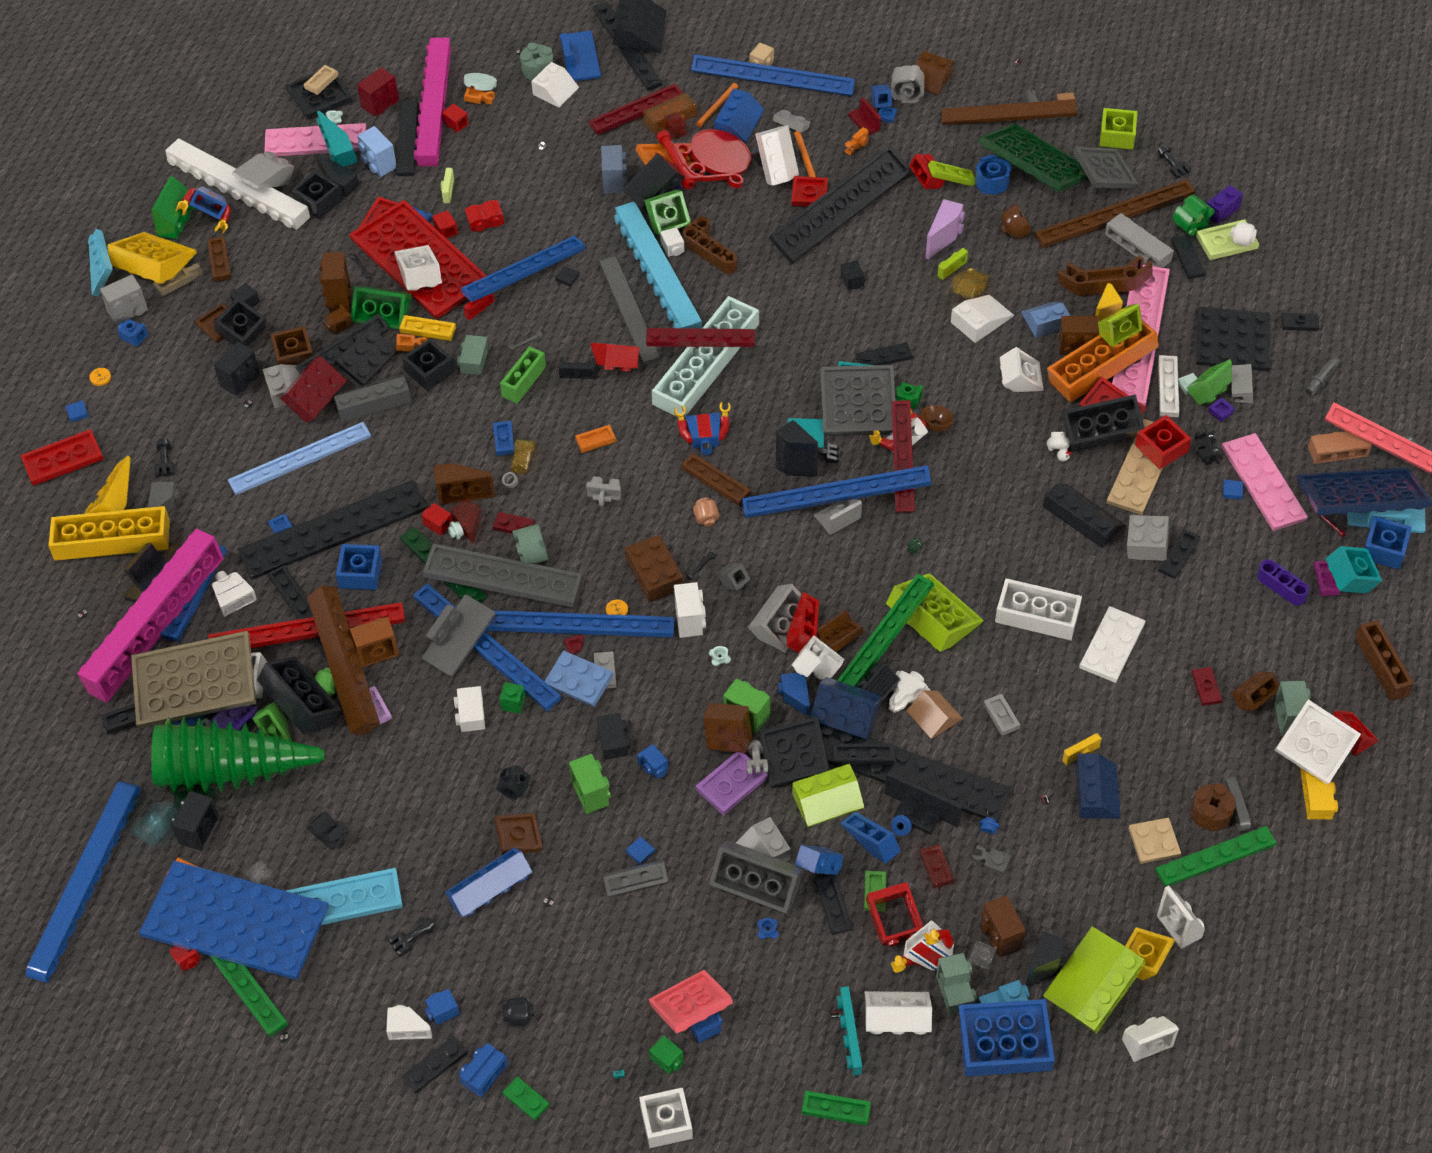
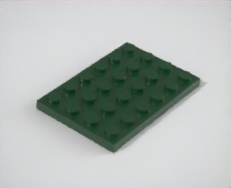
(1035, 156)

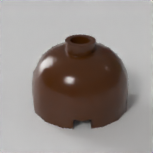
(1014, 223)

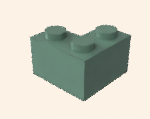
(954, 980)

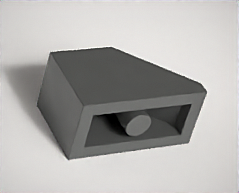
(163, 495)

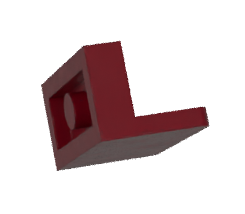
(866, 117)

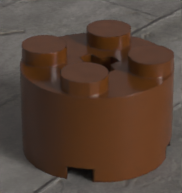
(1213, 807)

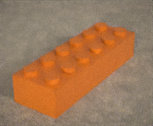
(1083, 368)

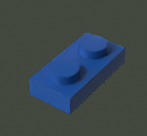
(503, 438)

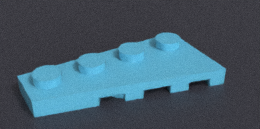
(99, 261)

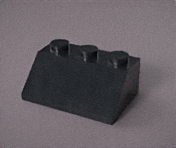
(653, 180)
(796, 451)

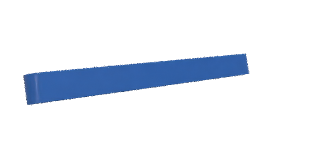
(82, 881)

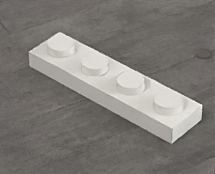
(1168, 386)

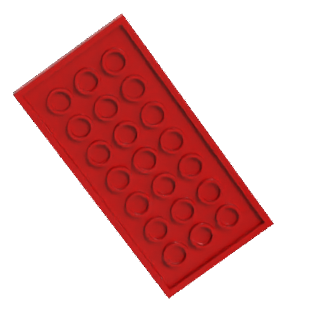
(404, 229)

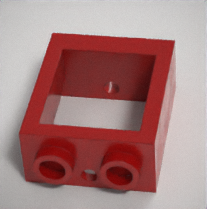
(889, 894)

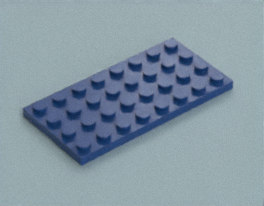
(234, 920)

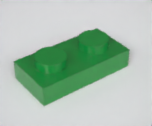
(525, 1098)

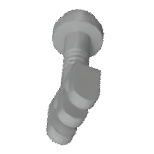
(755, 749)

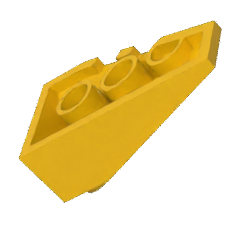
(114, 493)

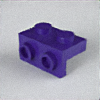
(237, 716)

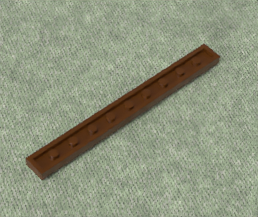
(1100, 218)

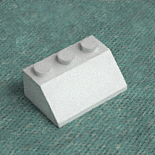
(777, 155)
(898, 1012)

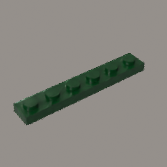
(421, 548)

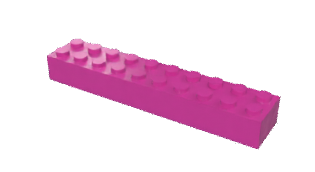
(150, 615)

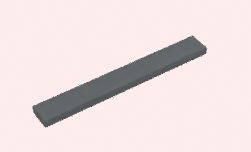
(628, 309)

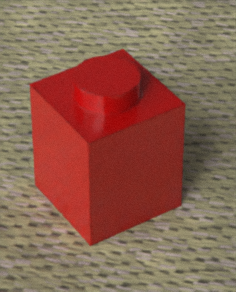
(455, 118)
(445, 224)
(436, 519)

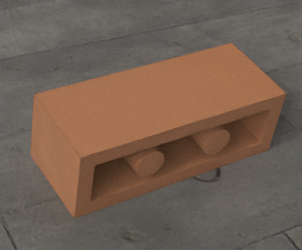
(1337, 447)

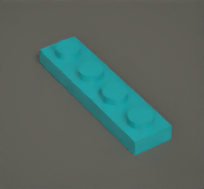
(850, 1039)

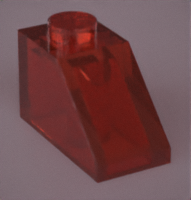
(469, 518)

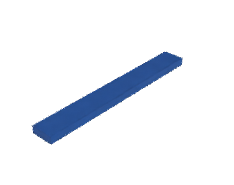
(522, 268)

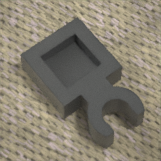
(994, 861)

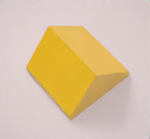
(1109, 303)
(1151, 948)

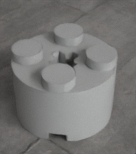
(907, 84)

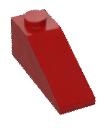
(803, 623)

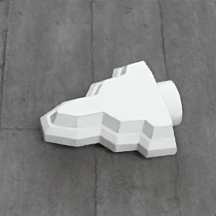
(906, 690)

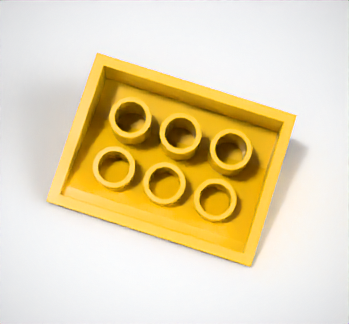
(149, 256)

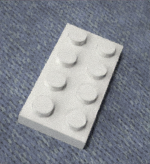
(1112, 644)

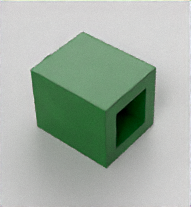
(512, 698)
(667, 1055)

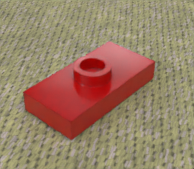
(472, 309)

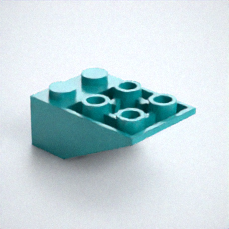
(336, 141)

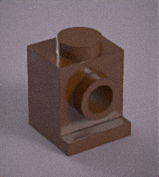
(338, 320)

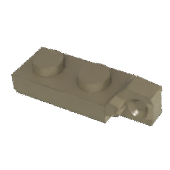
(183, 277)

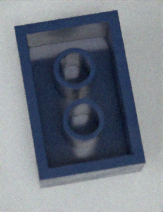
(846, 707)

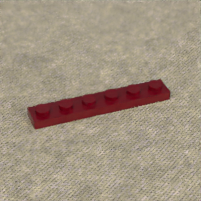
(632, 110)
(700, 337)
(902, 451)

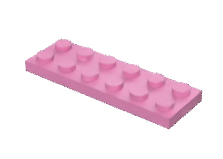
(306, 139)
(1264, 482)

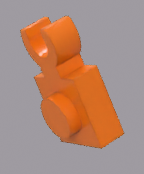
(476, 96)
(858, 140)
(408, 342)

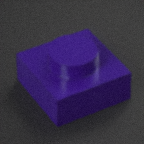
(1221, 409)

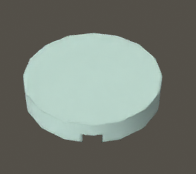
(480, 81)

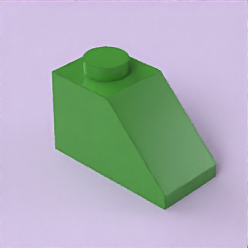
(272, 721)

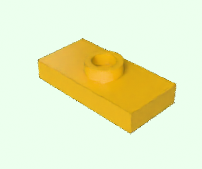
(1083, 747)

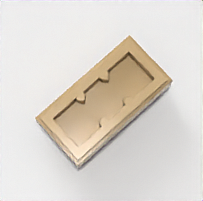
(321, 79)

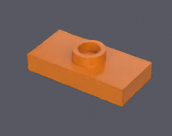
(595, 438)

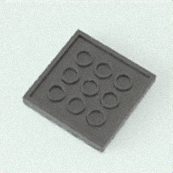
(857, 399)

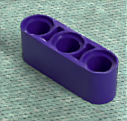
(1282, 582)

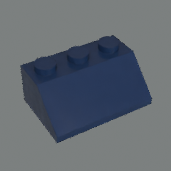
(1097, 787)

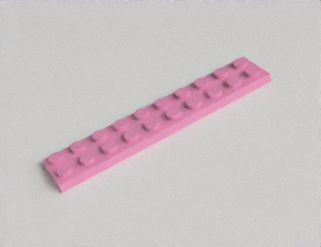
(1150, 297)

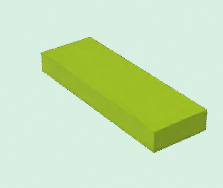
(952, 173)

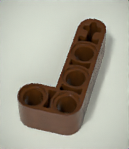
(697, 239)

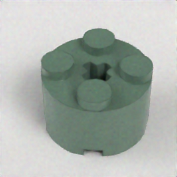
(535, 59)
(530, 544)

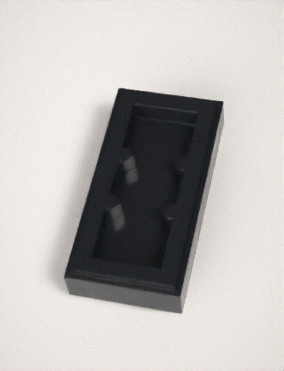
(1300, 321)

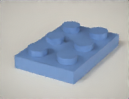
(579, 678)

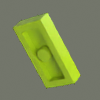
(952, 264)

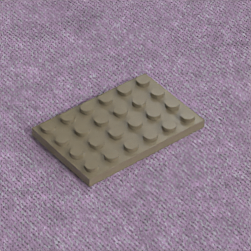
(193, 679)

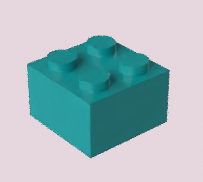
(1353, 569)

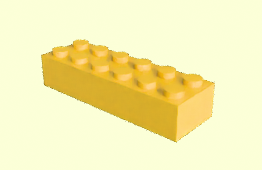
(108, 533)

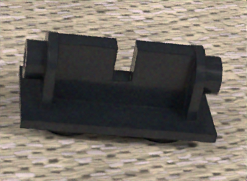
(1206, 440)

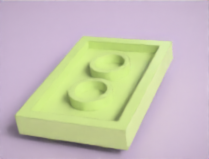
(1219, 244)

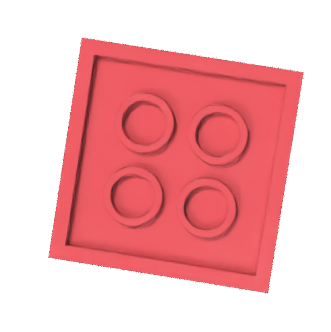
(690, 1001)

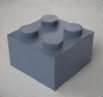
(613, 169)

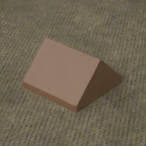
(933, 713)

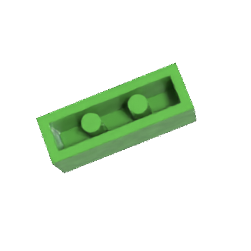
(523, 374)

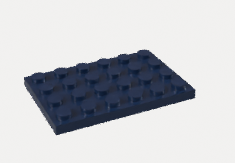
(1363, 491)

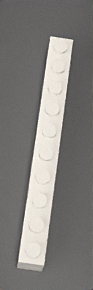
(219, 174)

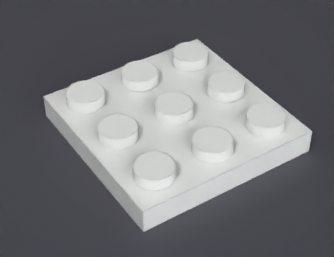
(1317, 742)

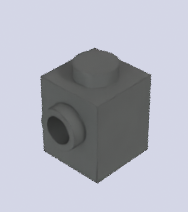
(733, 576)

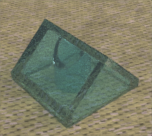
(155, 823)

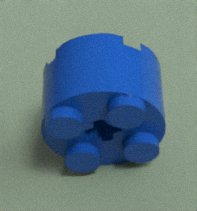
(992, 175)

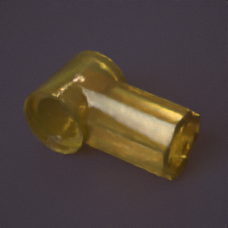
(522, 455)

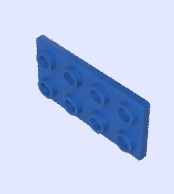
(580, 55)

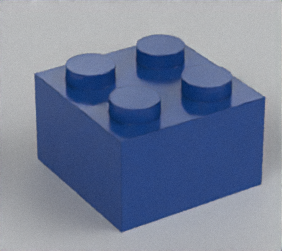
(1387, 542)
(359, 567)

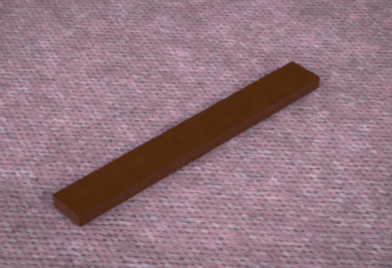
(1009, 112)

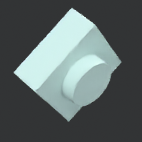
(1185, 381)

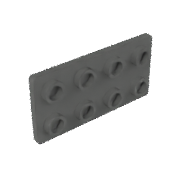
(456, 634)

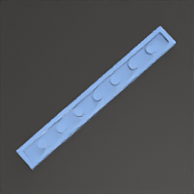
(299, 458)

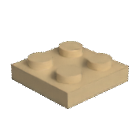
(1154, 840)

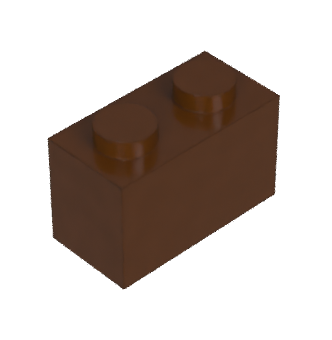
(1256, 690)

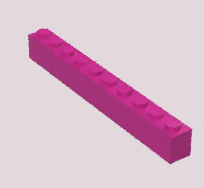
(433, 103)

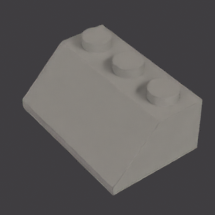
(776, 616)

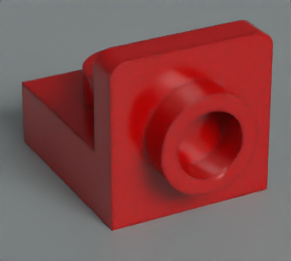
(185, 958)

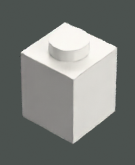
(672, 242)

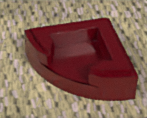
(574, 644)

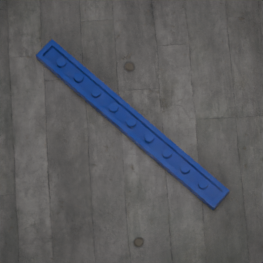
(773, 75)
(836, 491)
(582, 624)
(496, 654)

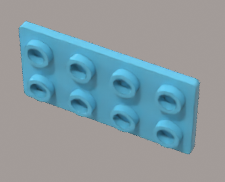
(1410, 517)

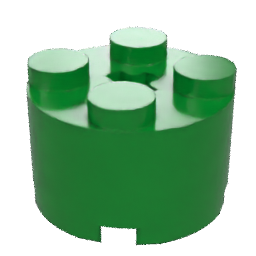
(1193, 215)

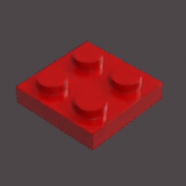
(808, 190)

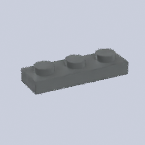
(635, 878)

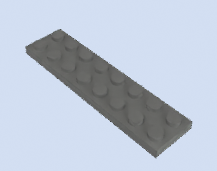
(502, 575)

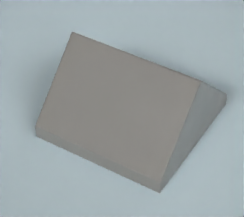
(839, 515)

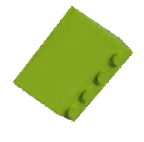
(941, 615)
(1094, 979)

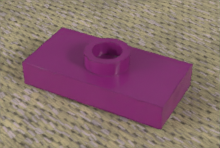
(1325, 579)

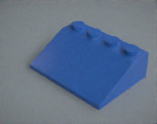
(1005, 1037)

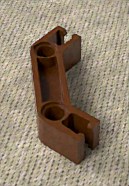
(1095, 281)

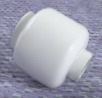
(1243, 234)

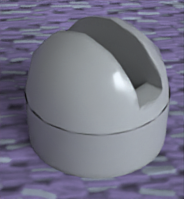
(508, 478)

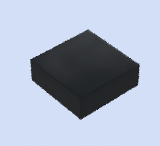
(567, 276)

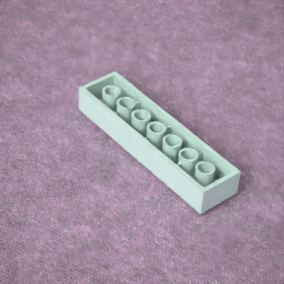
(701, 365)

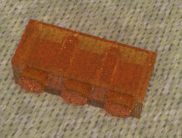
(655, 116)

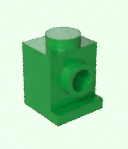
(909, 392)

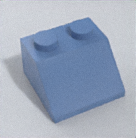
(1045, 318)

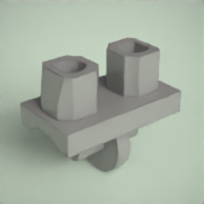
(603, 492)

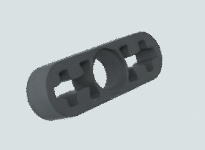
(1240, 813)

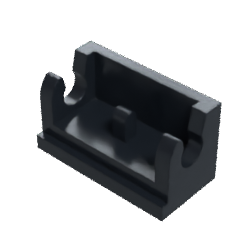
(577, 370)

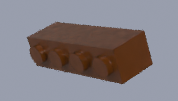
(1384, 660)

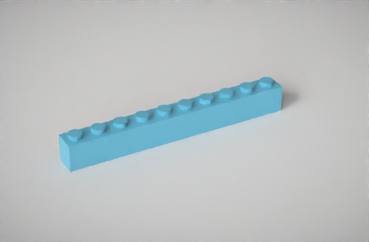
(656, 266)

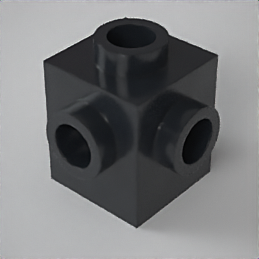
(513, 782)

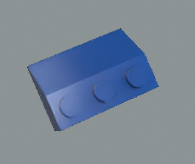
(739, 115)

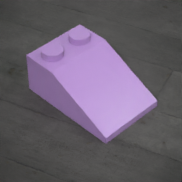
(945, 227)

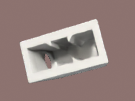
(232, 592)

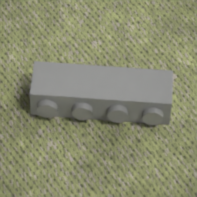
(1138, 241)

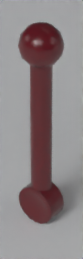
(1342, 533)

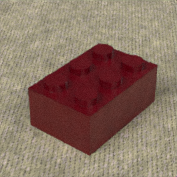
(313, 389)

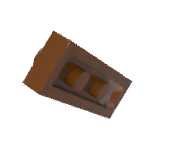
(219, 259)

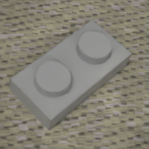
(795, 122)
(606, 660)
(1001, 714)

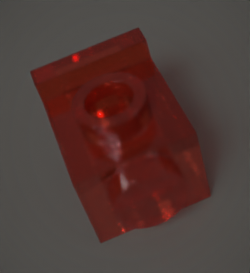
(675, 125)

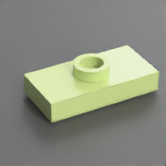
(447, 185)

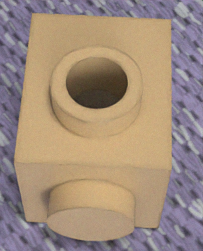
(762, 55)

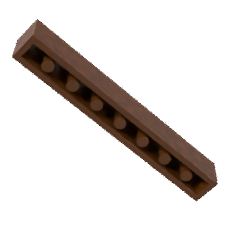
(343, 660)

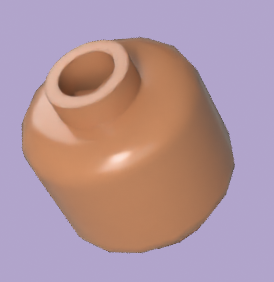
(706, 512)

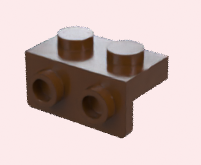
(839, 631)

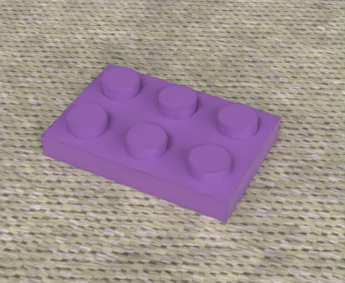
(730, 783)

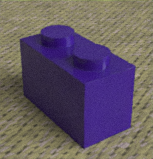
(1225, 203)

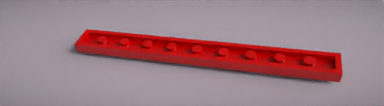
(306, 627)

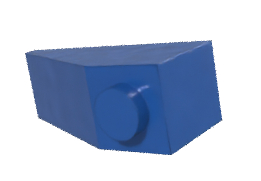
(873, 837)

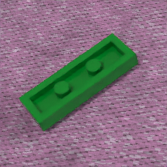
(836, 1108)

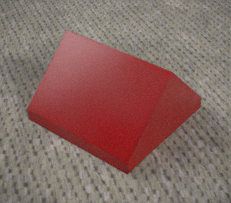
(1366, 738)

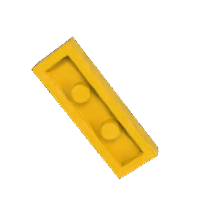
(427, 328)

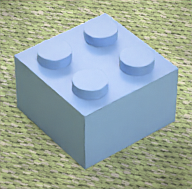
(377, 151)

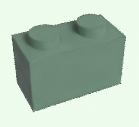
(473, 354)

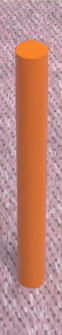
(716, 106)
(804, 154)

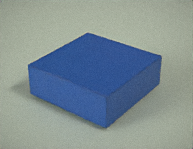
(887, 114)
(76, 411)
(1233, 489)
(280, 523)
(640, 850)

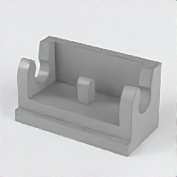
(1242, 383)

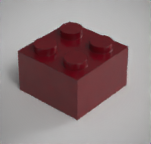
(378, 92)

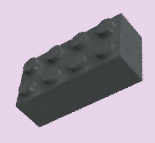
(756, 876)

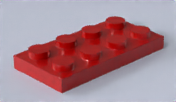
(61, 457)

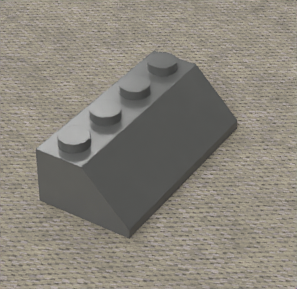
(372, 398)

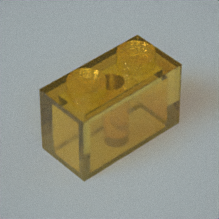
(969, 283)

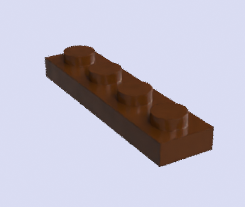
(715, 479)

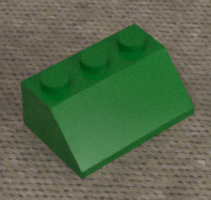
(166, 219)
(374, 301)

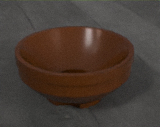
(939, 415)

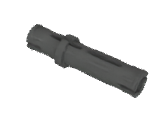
(1318, 381)

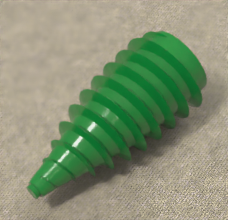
(222, 755)

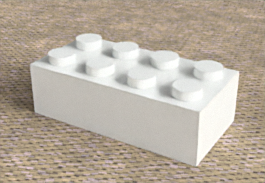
(1038, 609)

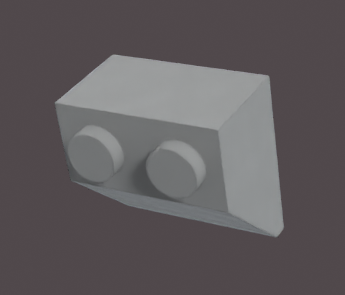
(766, 839)

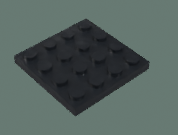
(1233, 336)

